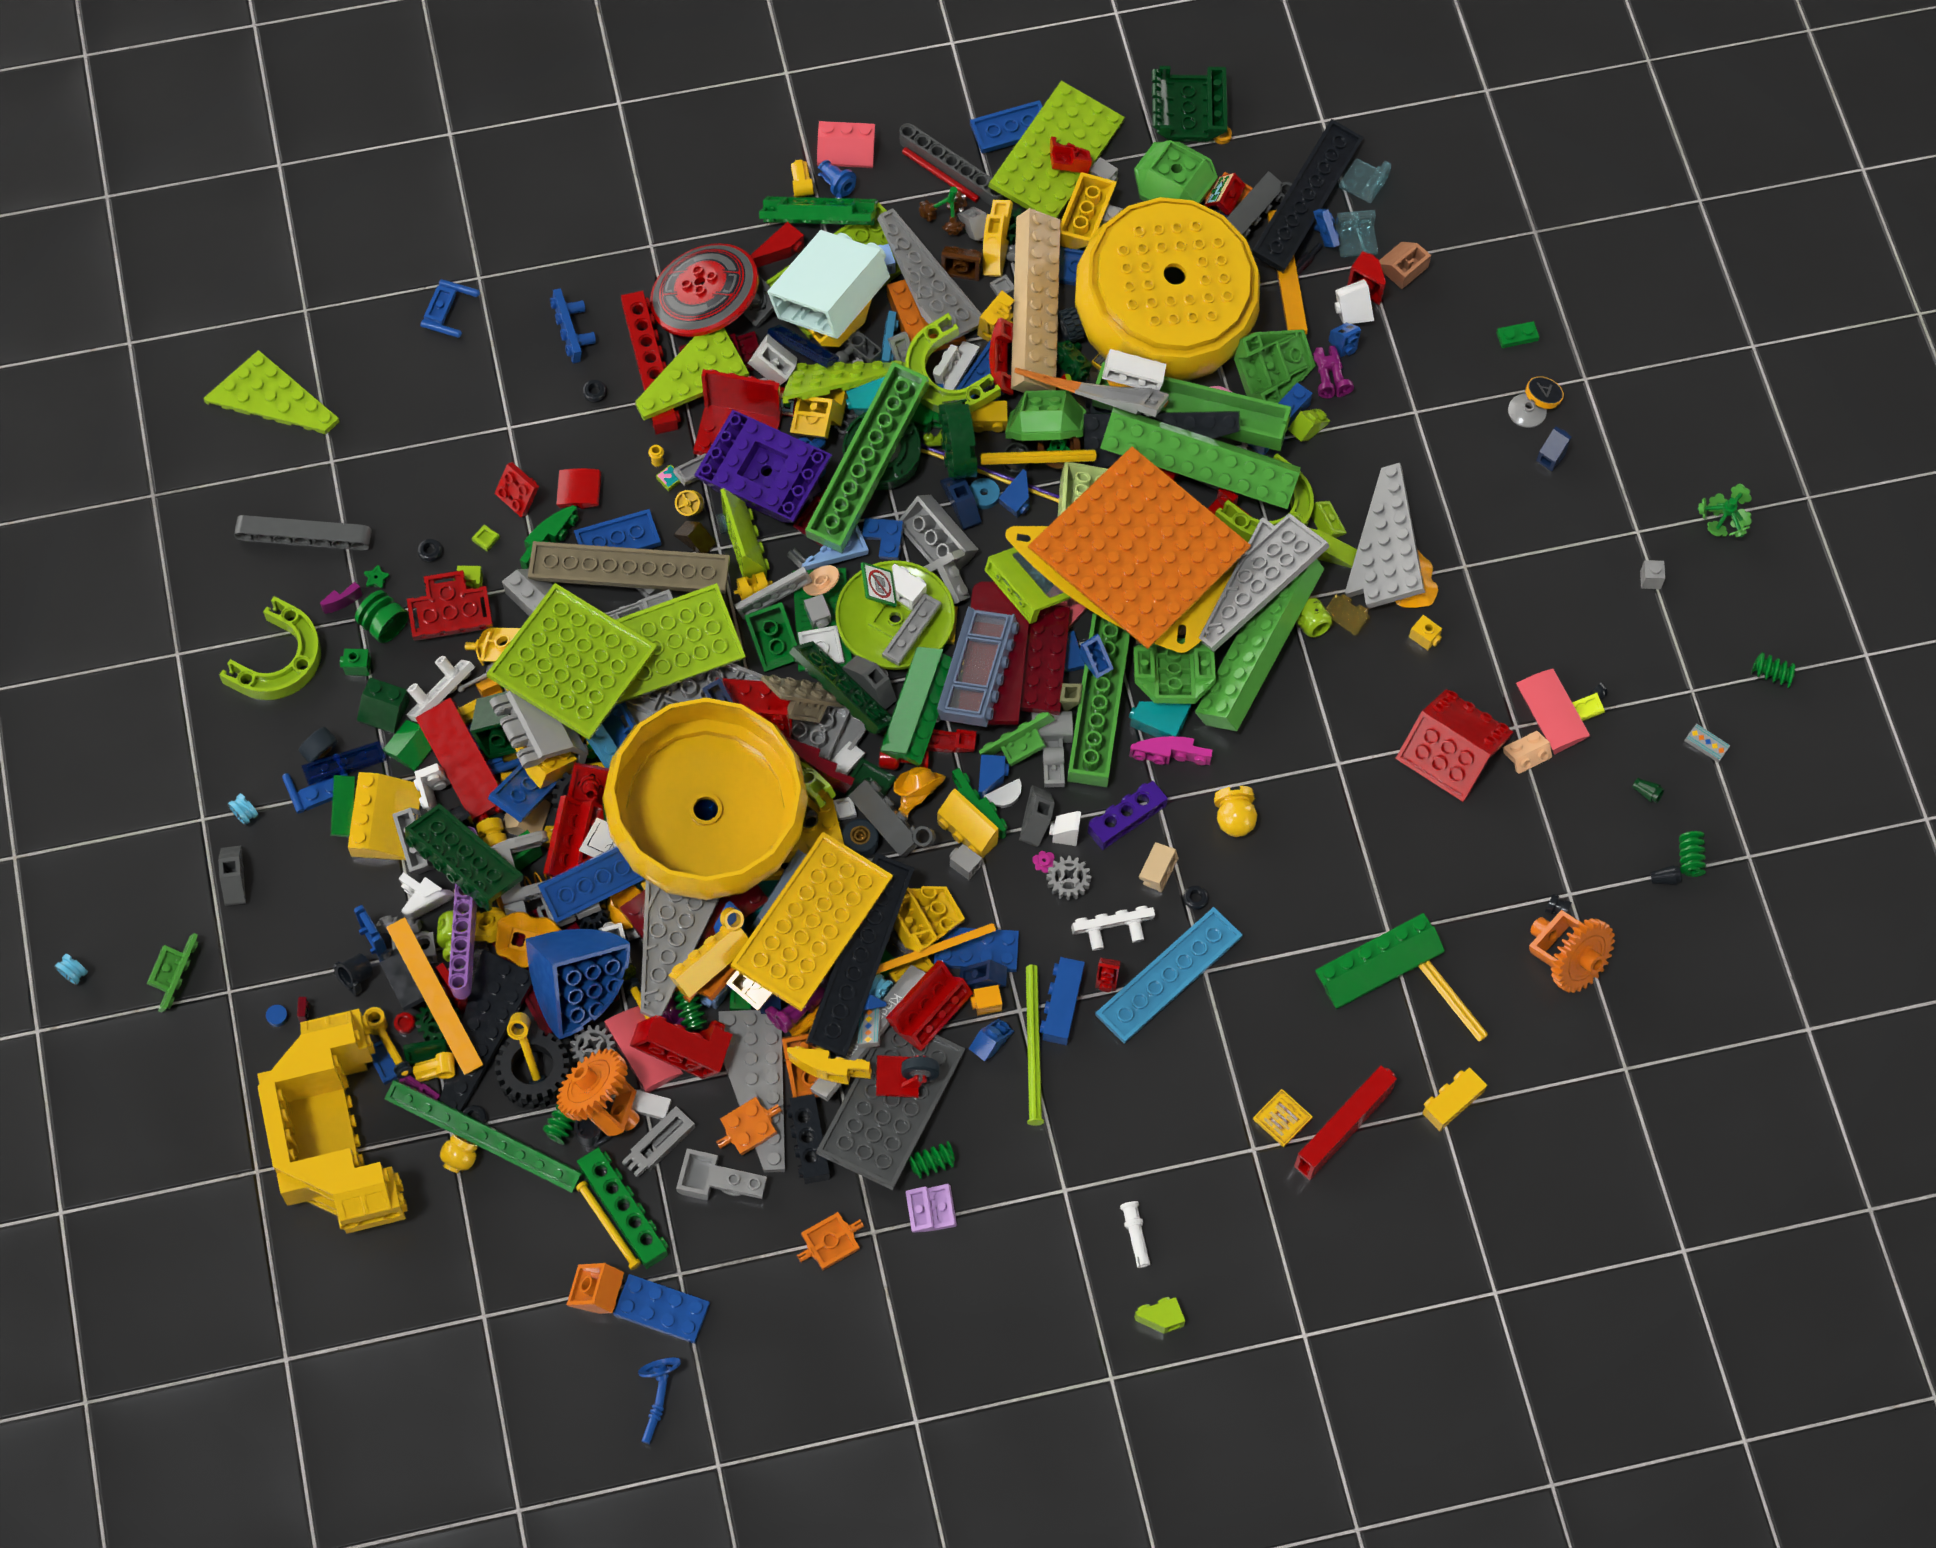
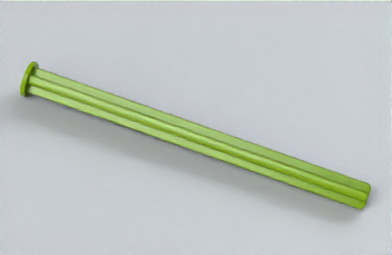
(1033, 1041)

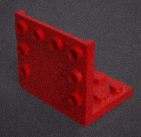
(743, 394)
(763, 701)
(1452, 743)

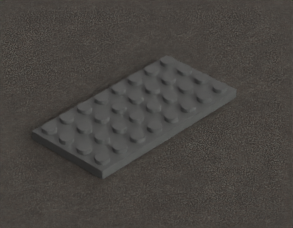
(880, 1132)

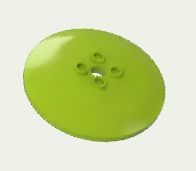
(867, 623)

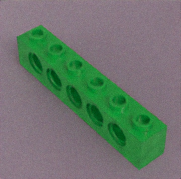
(647, 1254)

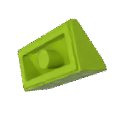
(1327, 519)

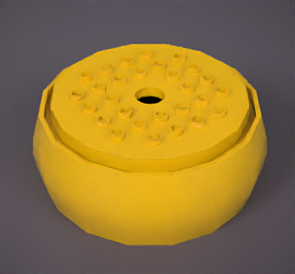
(1138, 312)
(698, 754)

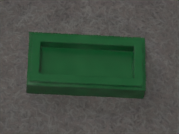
(423, 1051)

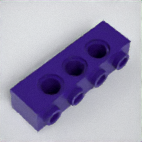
(1105, 836)

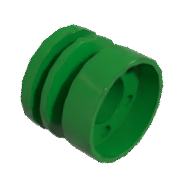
(381, 616)

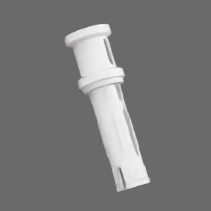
(1133, 1224)

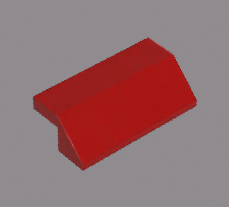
(569, 832)
(929, 1005)

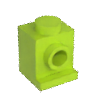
(473, 576)

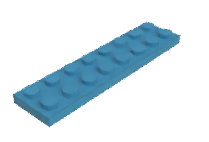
(1168, 975)

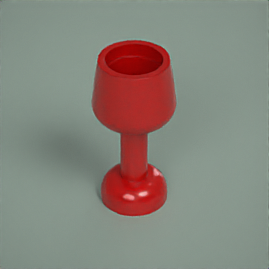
(892, 764)

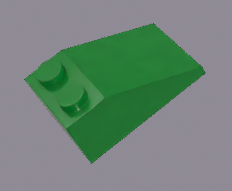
(772, 635)

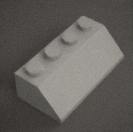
(935, 531)
(525, 591)

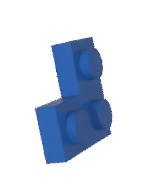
(890, 534)

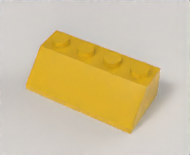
(1085, 210)

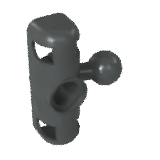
(859, 347)

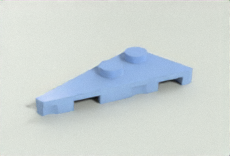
(855, 548)

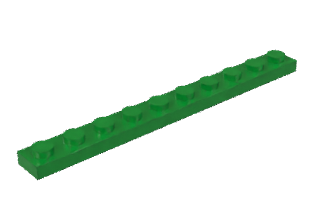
(483, 1136)

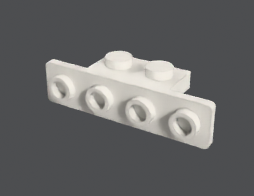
(954, 364)

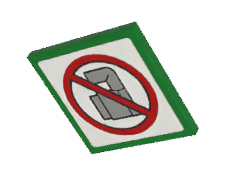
(878, 584)

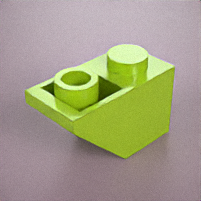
(1308, 424)
(1162, 1316)

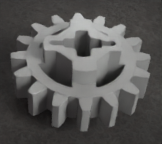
(1068, 887)
(597, 1042)

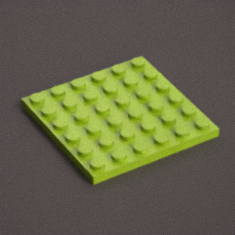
(571, 661)

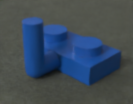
(1325, 226)

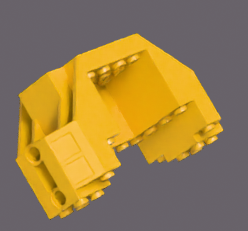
(313, 1127)

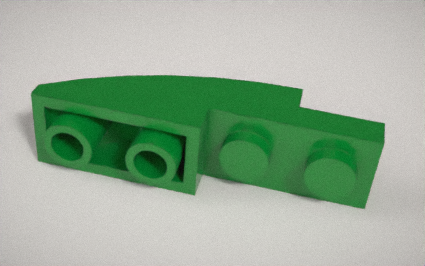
(550, 530)
(988, 808)

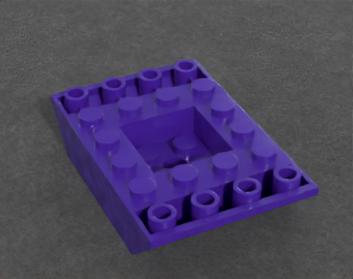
(747, 449)

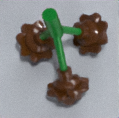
(955, 203)

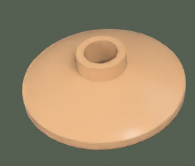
(823, 580)

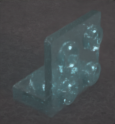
(1365, 179)
(1356, 233)

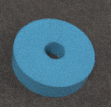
(990, 487)

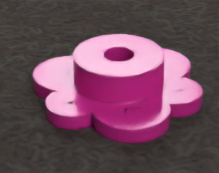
(1038, 861)

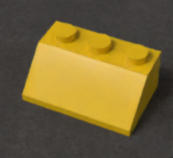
(967, 824)

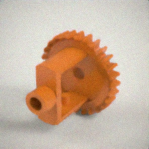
(1582, 954)
(592, 1086)

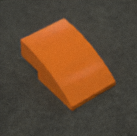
(799, 1080)

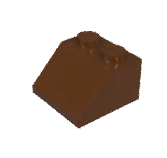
(962, 262)

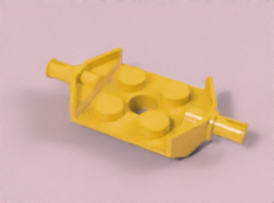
(488, 644)

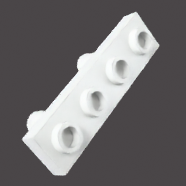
(445, 686)
(1103, 921)

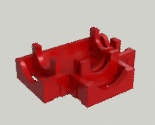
(449, 608)

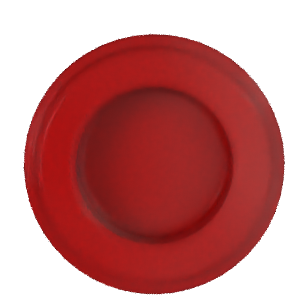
(404, 1023)

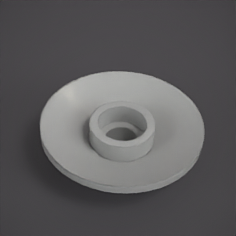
(1523, 416)

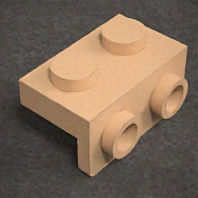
(1528, 751)

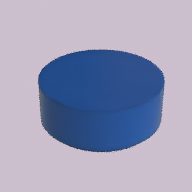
(276, 1015)

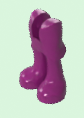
(1327, 364)
(788, 1017)

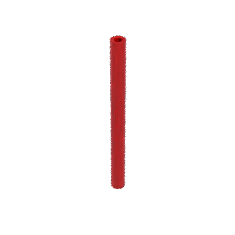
(940, 174)

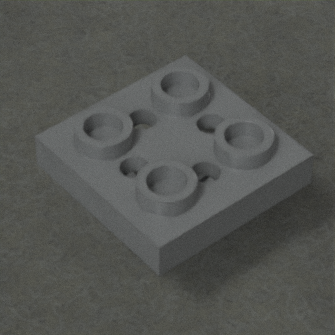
(757, 314)

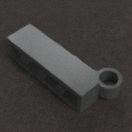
(1256, 202)
(887, 820)

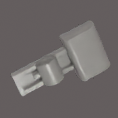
(1054, 736)
(701, 1174)

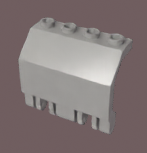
(536, 730)

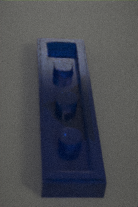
(803, 346)
(343, 763)

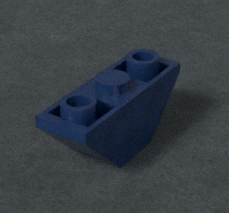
(962, 501)

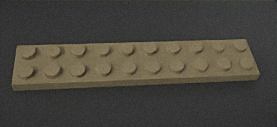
(627, 567)

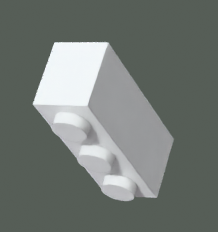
(1133, 370)

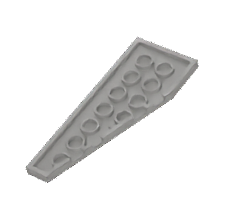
(927, 280)
(756, 1070)

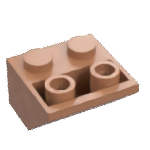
(1405, 263)

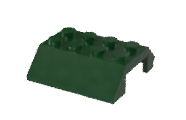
(1189, 104)

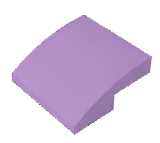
(931, 1208)

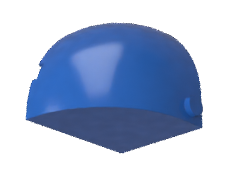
(576, 975)

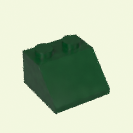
(382, 705)

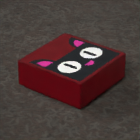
(303, 1009)

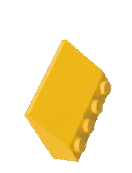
(372, 823)

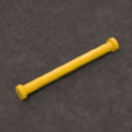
(633, 1262)

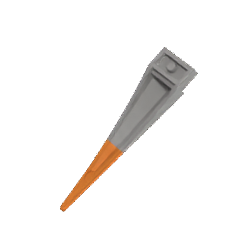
(1126, 398)

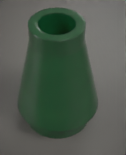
(1649, 790)

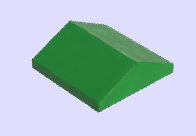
(409, 746)

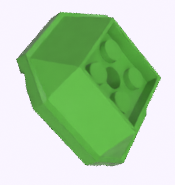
(1157, 178)
(1046, 417)
(1172, 675)

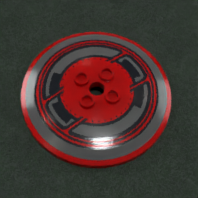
(697, 309)

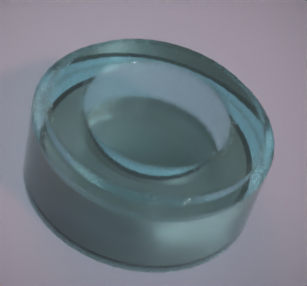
(721, 522)

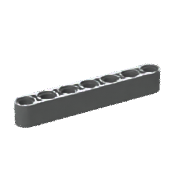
(945, 159)
(302, 532)

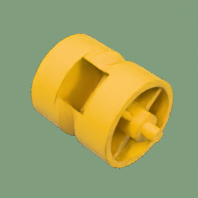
(689, 503)
(750, 586)
(491, 831)

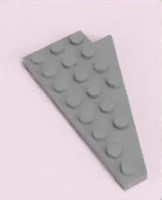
(1387, 553)
(1262, 572)
(670, 934)

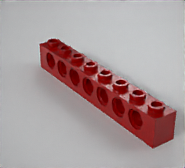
(637, 303)

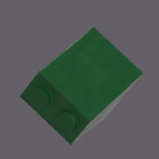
(488, 730)

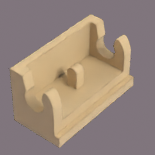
(1158, 866)

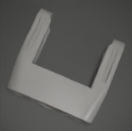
(517, 844)

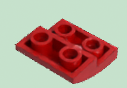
(578, 487)

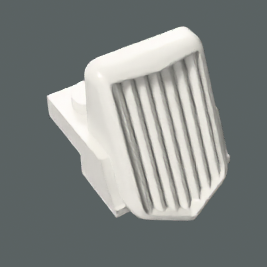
(424, 896)

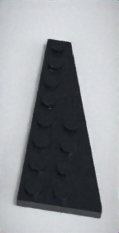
(1206, 423)
(494, 997)

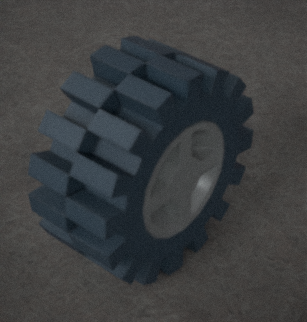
(1070, 325)

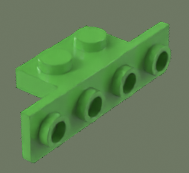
(1021, 742)
(168, 970)

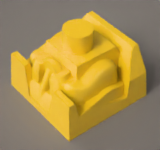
(999, 308)

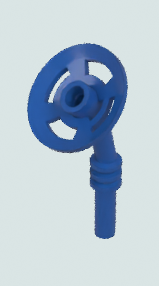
(660, 1371)

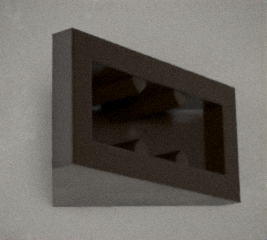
(695, 537)

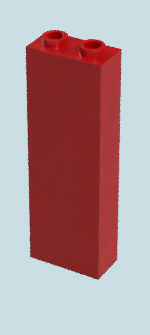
(460, 758)
(1345, 1122)

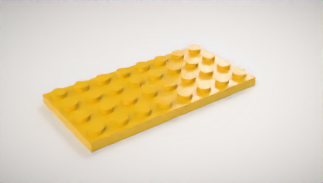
(811, 921)

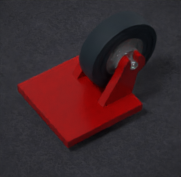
(904, 1075)

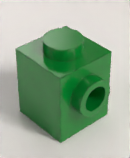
(356, 662)

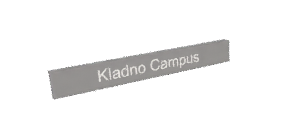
(908, 980)

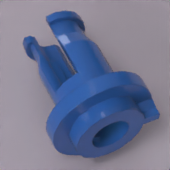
(841, 181)

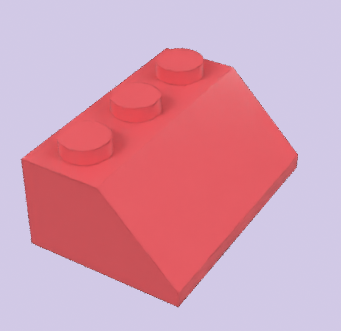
(846, 144)

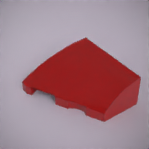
(1069, 157)

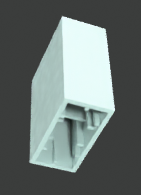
(829, 283)

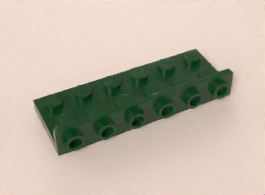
(842, 686)
(462, 856)

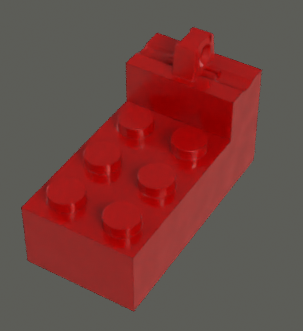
(693, 1052)

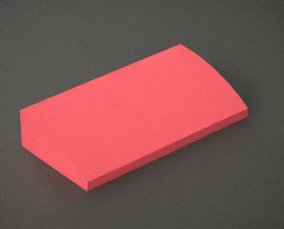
(1553, 710)
(647, 1069)

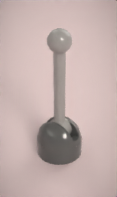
(461, 688)

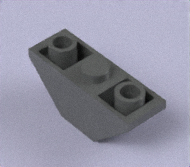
(872, 680)
(1037, 816)
(232, 875)

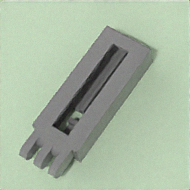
(663, 1137)

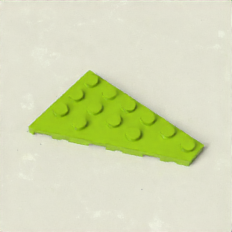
(682, 377)
(817, 380)
(269, 392)

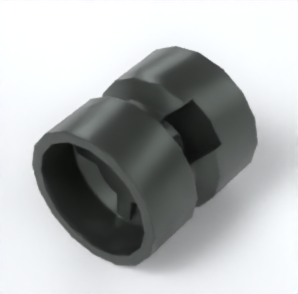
(1014, 469)

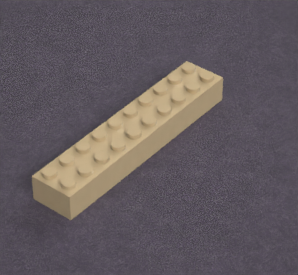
(1035, 299)

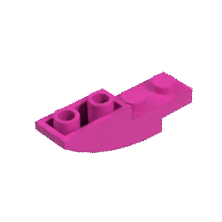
(1162, 748)

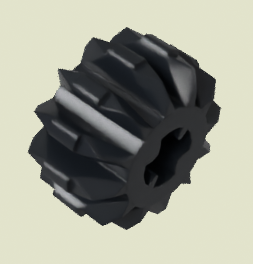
(601, 918)

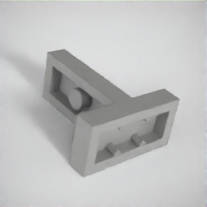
(950, 575)

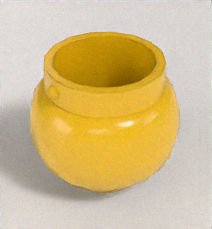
(458, 1154)

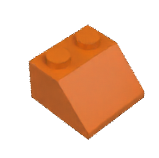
(595, 1288)

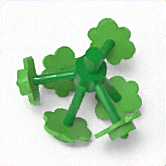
(1719, 505)

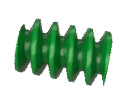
(1774, 669)
(1691, 853)
(690, 1013)
(557, 1126)
(932, 1160)

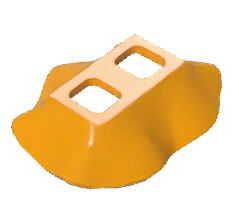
(1431, 588)
(524, 924)

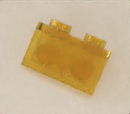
(1347, 614)

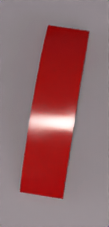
(1000, 337)
(952, 741)

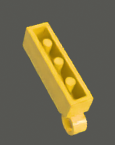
(712, 956)

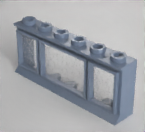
(977, 667)

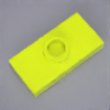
(1589, 707)

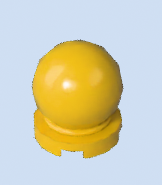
(1236, 811)

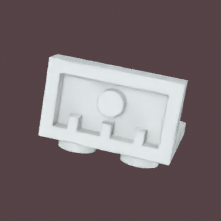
(427, 781)

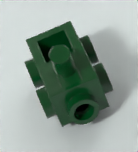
(1072, 360)

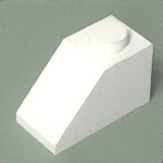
(1066, 828)

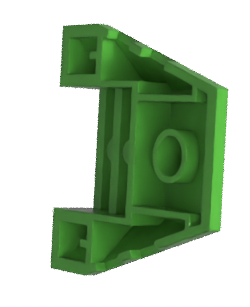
(1273, 363)

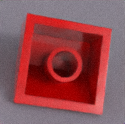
(1369, 269)

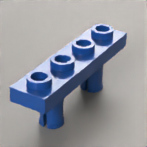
(567, 331)

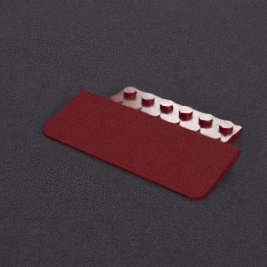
(1035, 663)

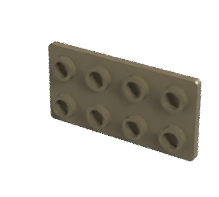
(806, 698)

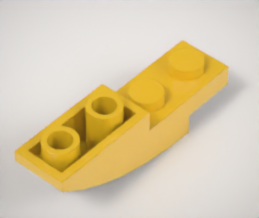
(995, 240)
(819, 1064)

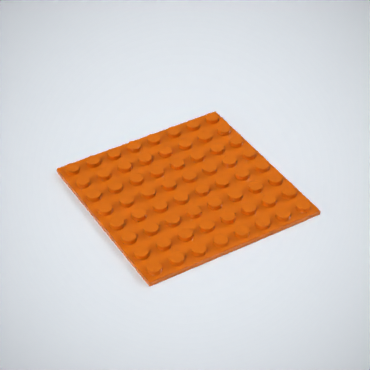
(1139, 547)

